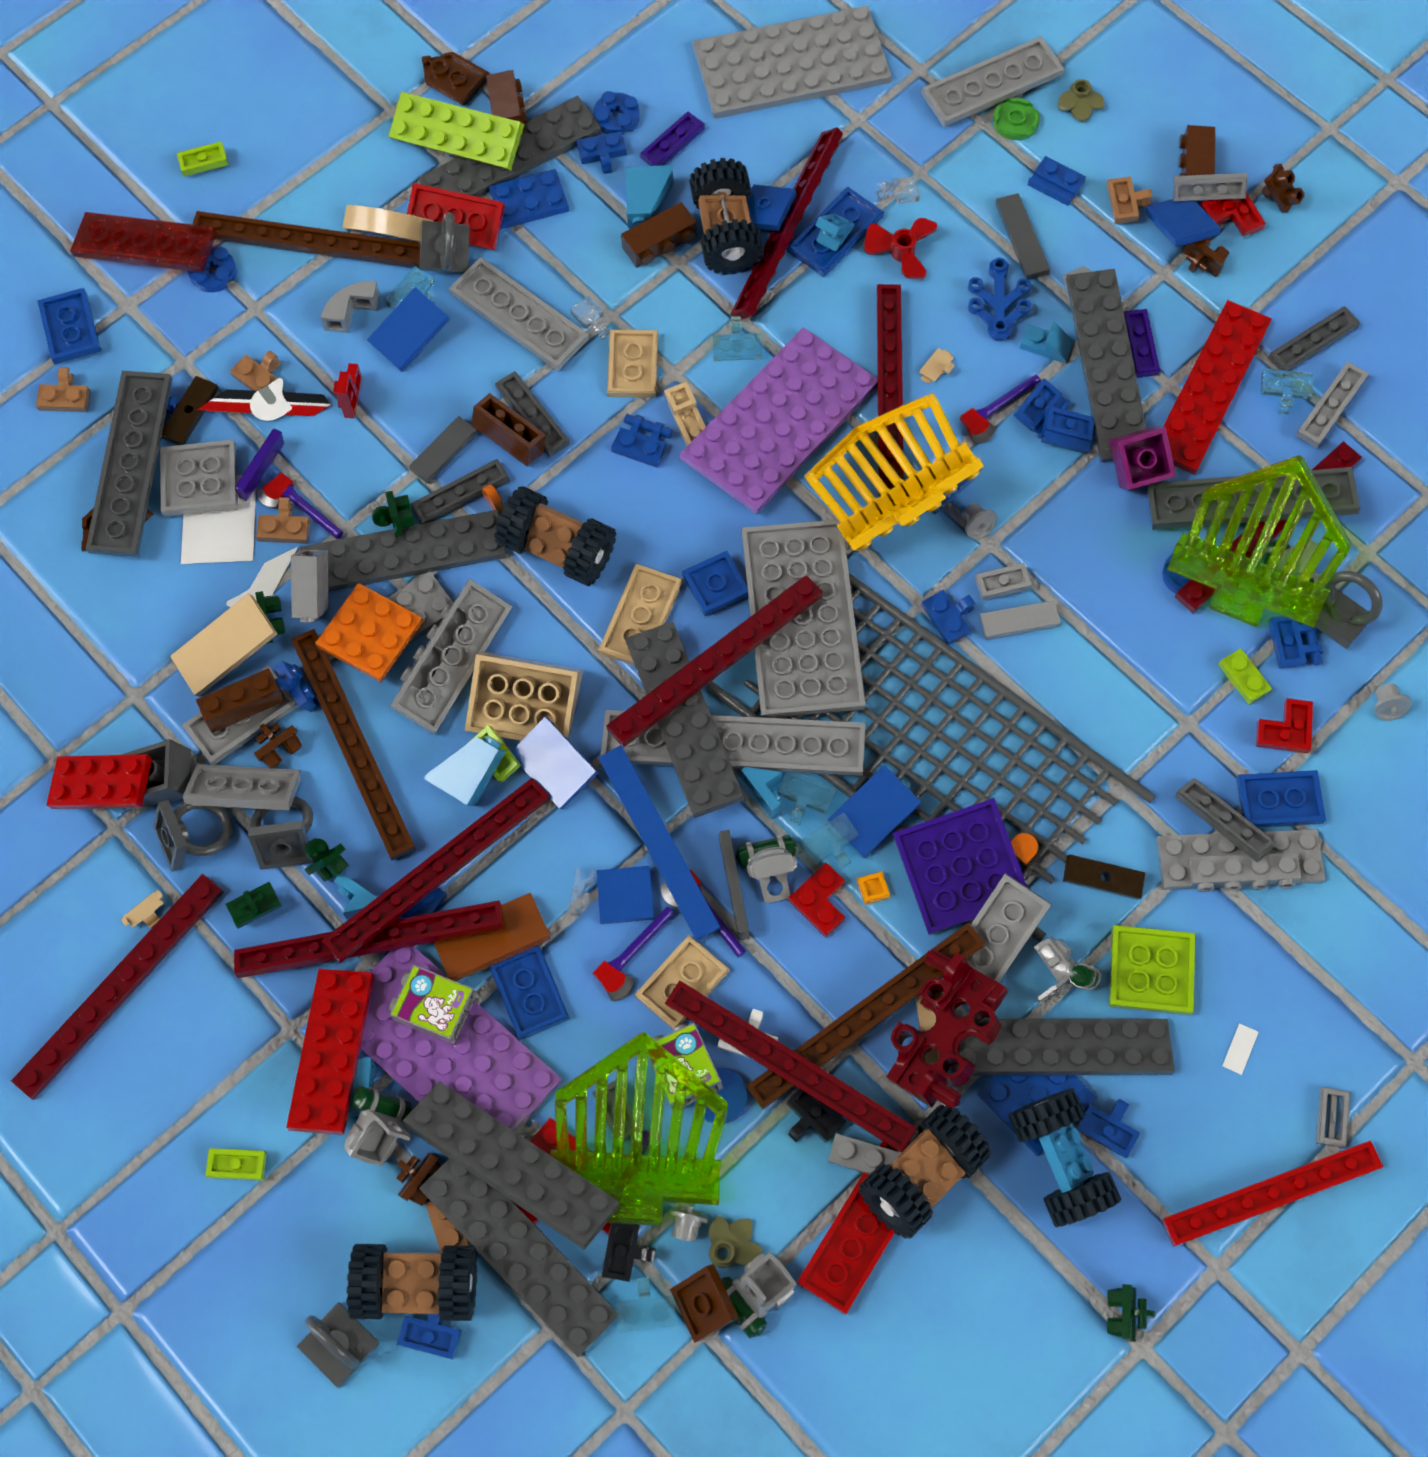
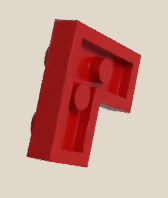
(1241, 211)
(348, 389)
(1291, 734)
(813, 897)

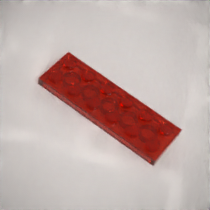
(143, 242)

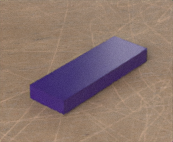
(672, 140)
(1141, 343)
(260, 464)

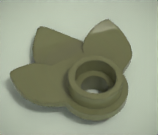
(1080, 100)
(733, 1238)

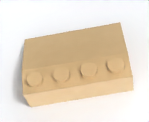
(519, 693)

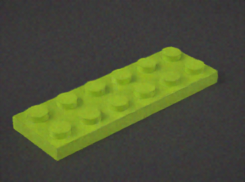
(456, 130)

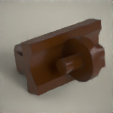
(1281, 189)
(1204, 257)
(267, 752)
(411, 1189)

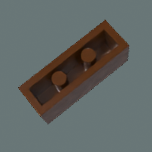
(505, 96)
(1197, 151)
(659, 235)
(508, 429)
(240, 700)

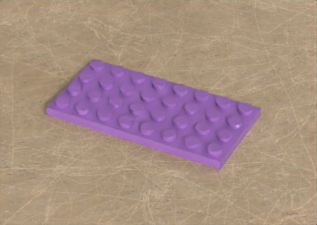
(779, 420)
(482, 1066)

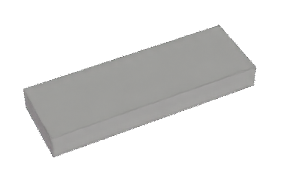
(1209, 187)
(1020, 620)

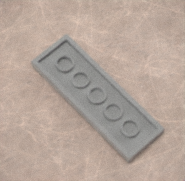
(992, 81)
(519, 313)

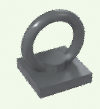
(444, 246)
(1341, 616)
(174, 835)
(281, 843)
(337, 1344)

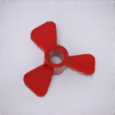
(880, 241)

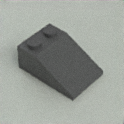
(168, 771)

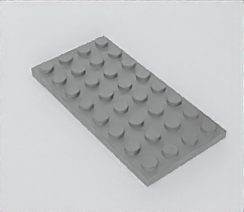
(791, 62)
(814, 657)

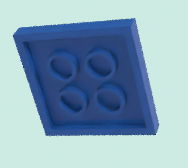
(1012, 1092)

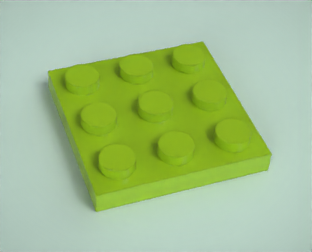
(1152, 970)

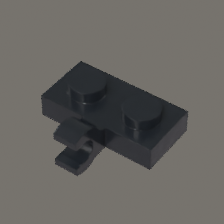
(813, 1115)
(622, 1251)

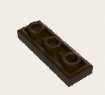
(186, 415)
(1117, 880)

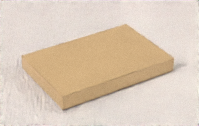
(632, 363)
(689, 964)

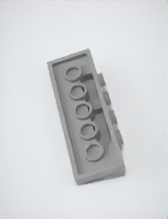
(449, 656)
(1215, 862)

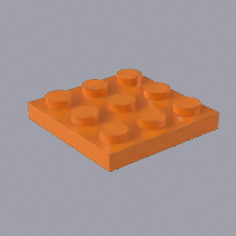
(369, 632)

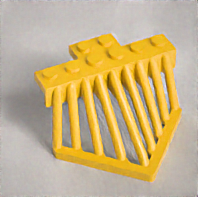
(908, 498)

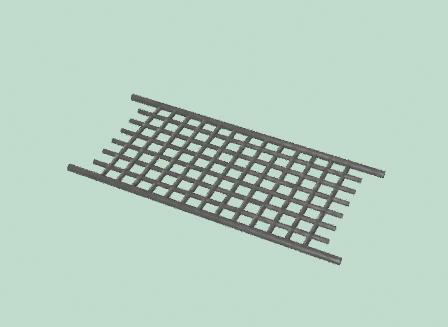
(1014, 759)

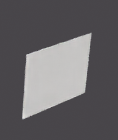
(220, 534)

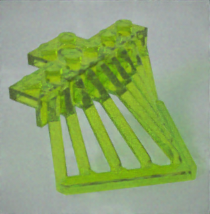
(1245, 584)
(636, 1179)

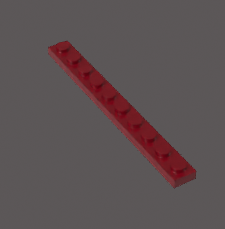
(778, 240)
(889, 367)
(1196, 594)
(714, 661)
(435, 870)
(397, 935)
(117, 987)
(791, 1066)

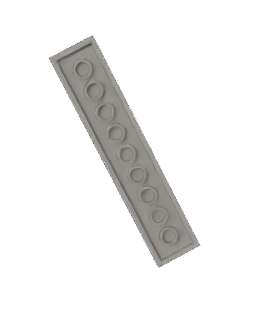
(764, 744)

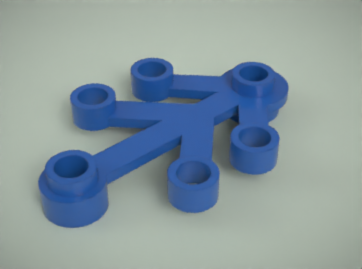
(998, 301)

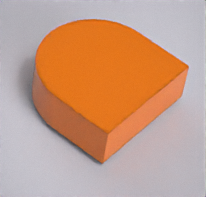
(493, 498)
(1024, 847)

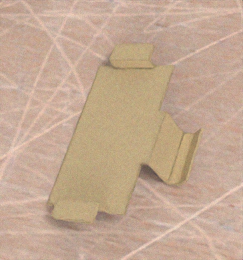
(937, 365)
(144, 911)

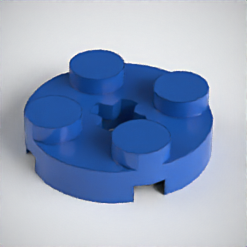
(615, 102)
(220, 277)

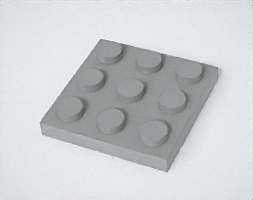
(198, 478)

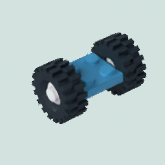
(1078, 1192)

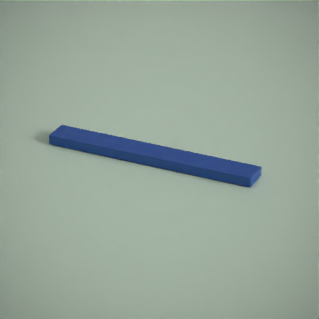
(659, 843)

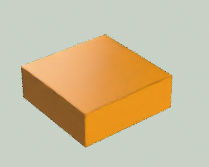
(873, 888)

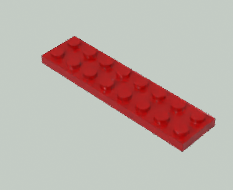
(1213, 383)

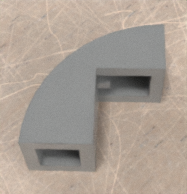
(339, 309)

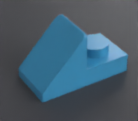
(833, 230)
(1050, 344)
(759, 783)
(352, 890)

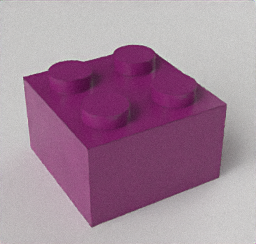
(1142, 457)

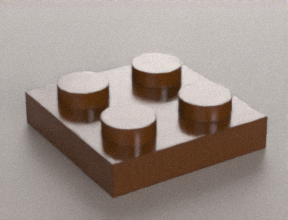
(704, 1303)

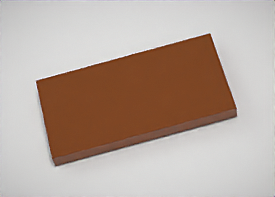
(475, 952)

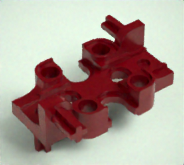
(961, 987)

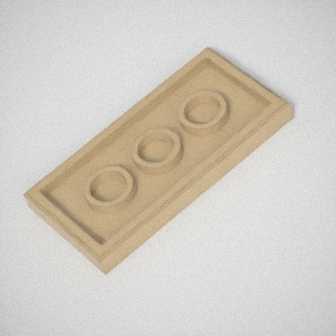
(642, 606)
(223, 645)

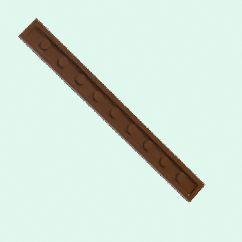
(311, 239)
(353, 746)
(867, 1014)

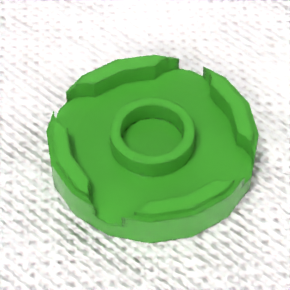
(1016, 119)

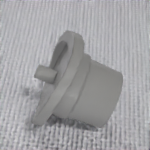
(978, 521)
(1391, 703)
(687, 1222)

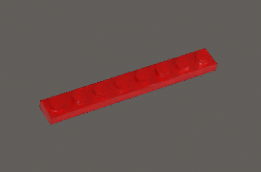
(1271, 1193)

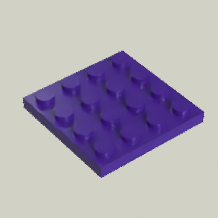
(957, 863)

